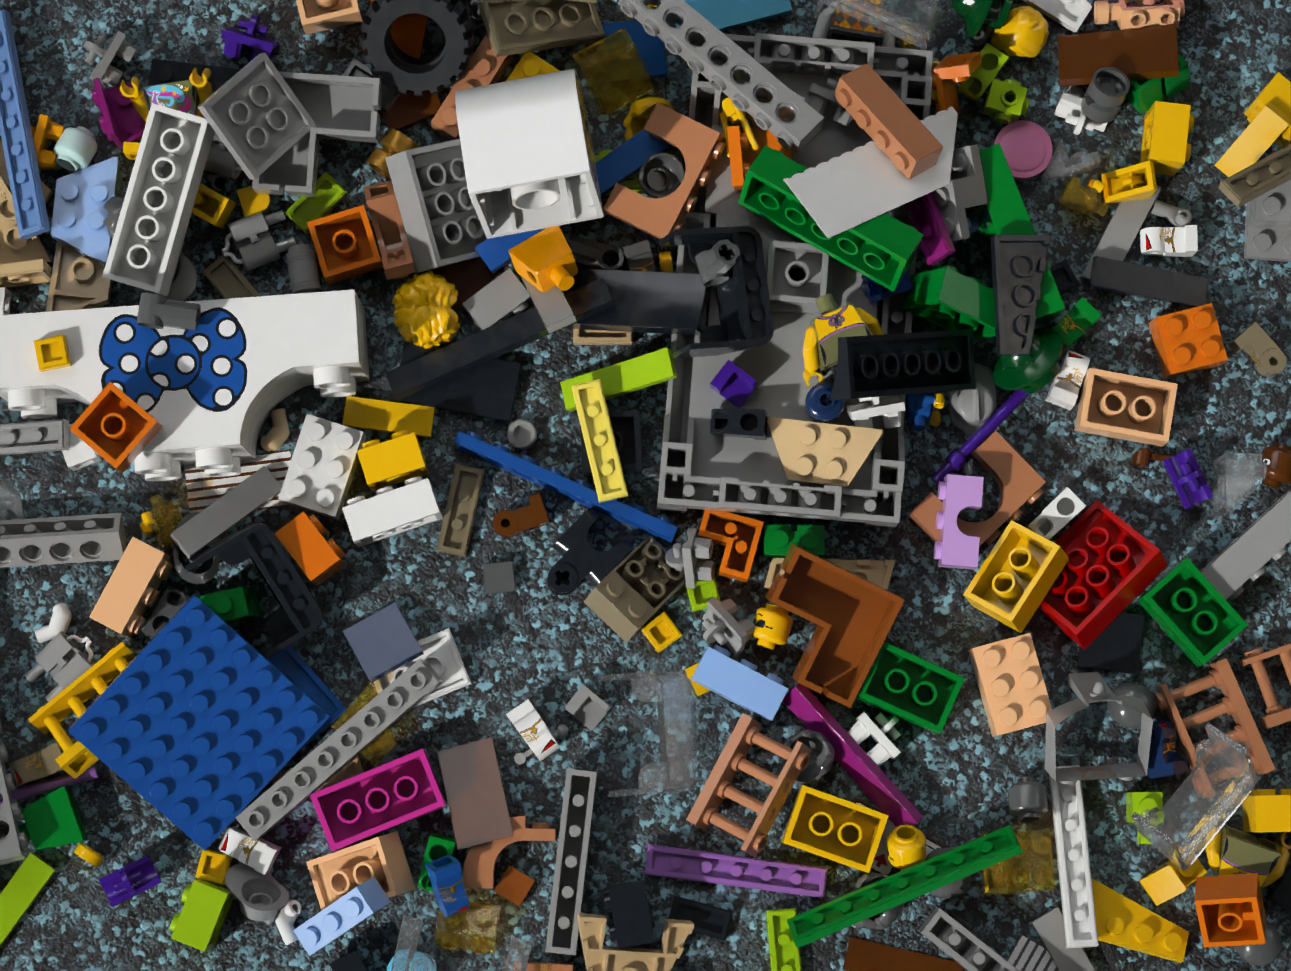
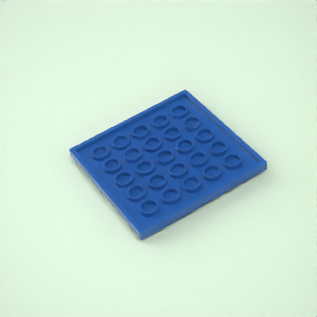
(198, 722)

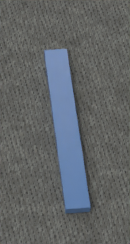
(18, 140)

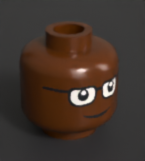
(1278, 465)

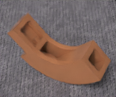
(389, 230)
(481, 858)

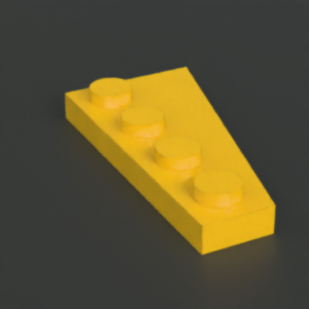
(1136, 927)

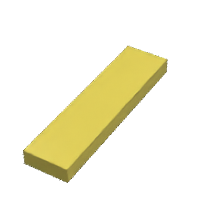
(599, 440)

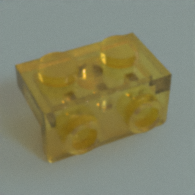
(470, 929)

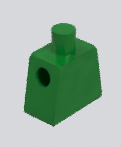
(233, 604)
(53, 821)

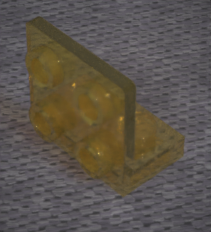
(614, 71)
(1026, 871)

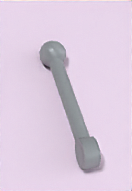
(520, 758)

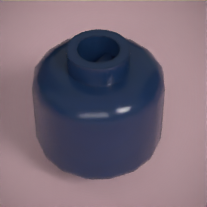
(818, 411)

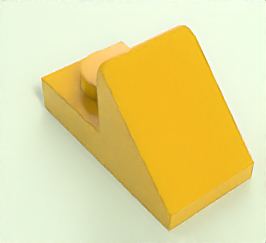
(1170, 880)

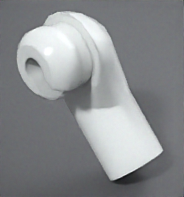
(59, 622)
(285, 920)

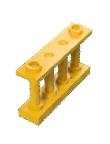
(76, 756)

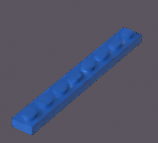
(554, 481)

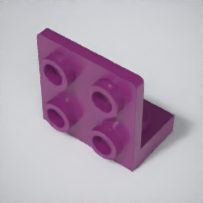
(120, 117)

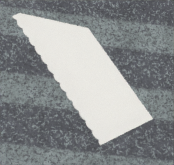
(867, 182)

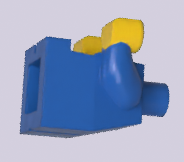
(919, 407)

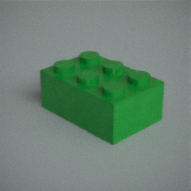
(952, 301)
(1192, 612)
(910, 688)

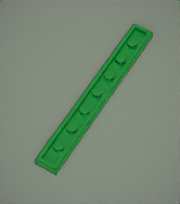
(904, 886)

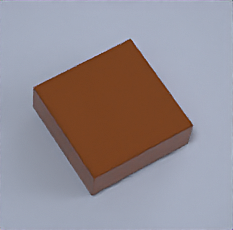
(514, 885)

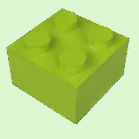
(201, 915)

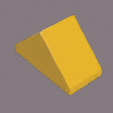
(1130, 183)

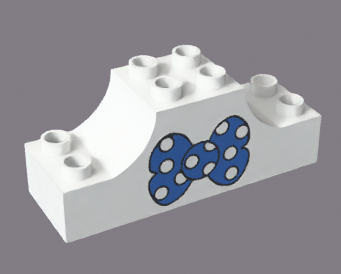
(200, 385)

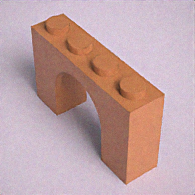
(699, 148)
(1016, 484)

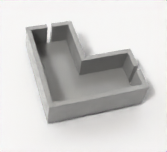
(341, 110)

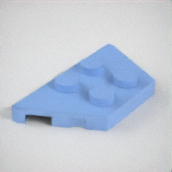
(81, 210)

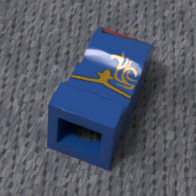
(448, 885)

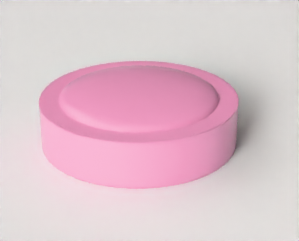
(1025, 149)

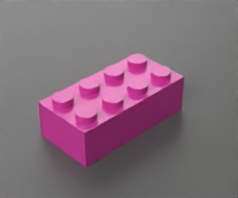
(378, 800)

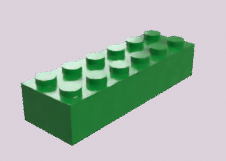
(1008, 216)
(876, 248)

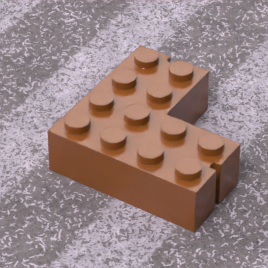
(849, 616)

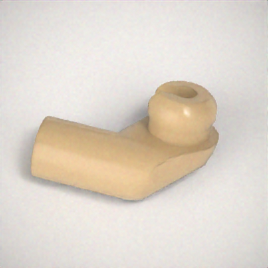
(279, 433)

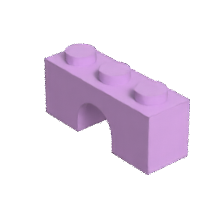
(954, 547)

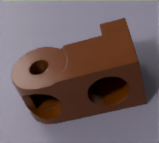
(522, 520)

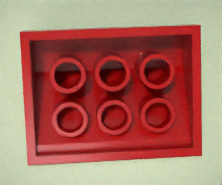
(1103, 574)

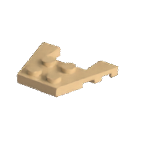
(630, 959)

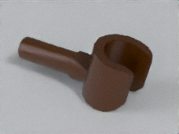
(1143, 457)

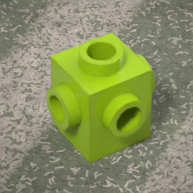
(1006, 101)

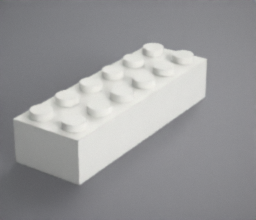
(159, 199)

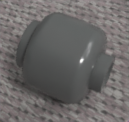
(1027, 800)

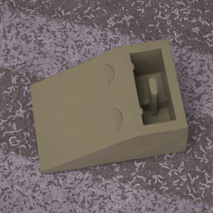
(635, 589)

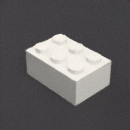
(322, 467)
(392, 511)

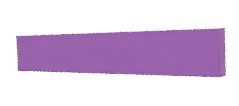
(736, 870)

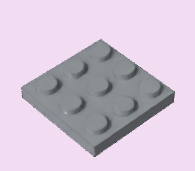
(256, 116)

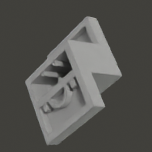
(963, 191)
(1269, 225)

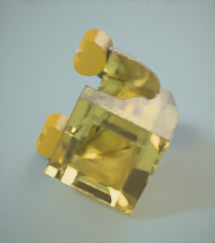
(1083, 198)
(161, 519)

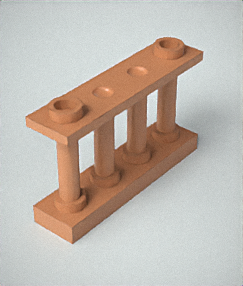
(1232, 703)
(1275, 712)
(734, 760)

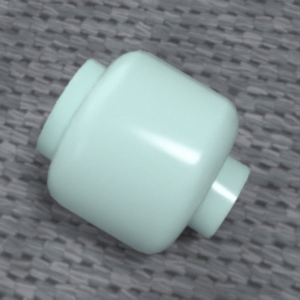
(75, 148)

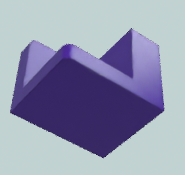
(733, 384)

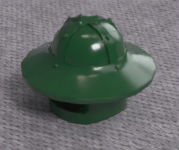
(981, 13)
(1034, 370)

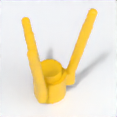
(732, 114)

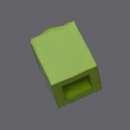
(1138, 803)

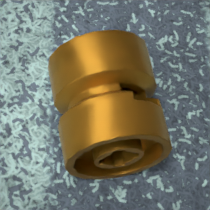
(392, 143)

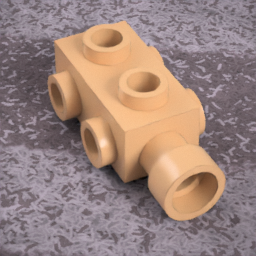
(1140, 14)

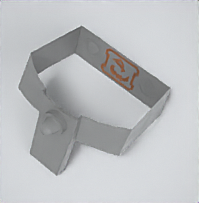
(1091, 689)

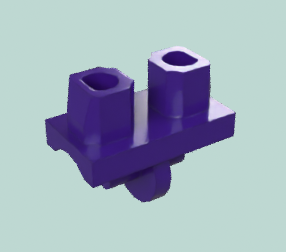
(237, 39)
(1187, 478)
(130, 880)

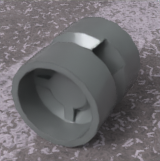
(1105, 94)

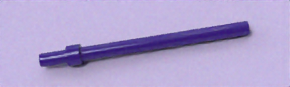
(956, 459)

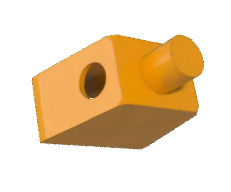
(545, 260)

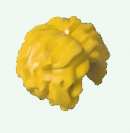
(425, 310)

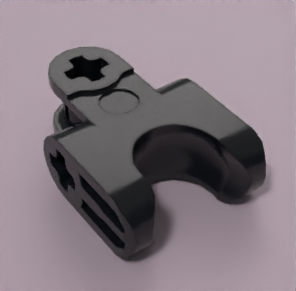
(581, 559)

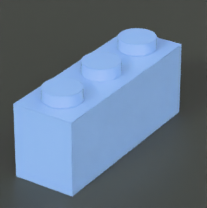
(740, 682)
(341, 916)

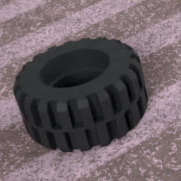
(411, 72)

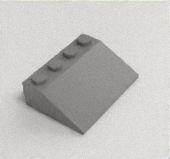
(435, 205)

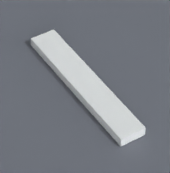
(1073, 864)

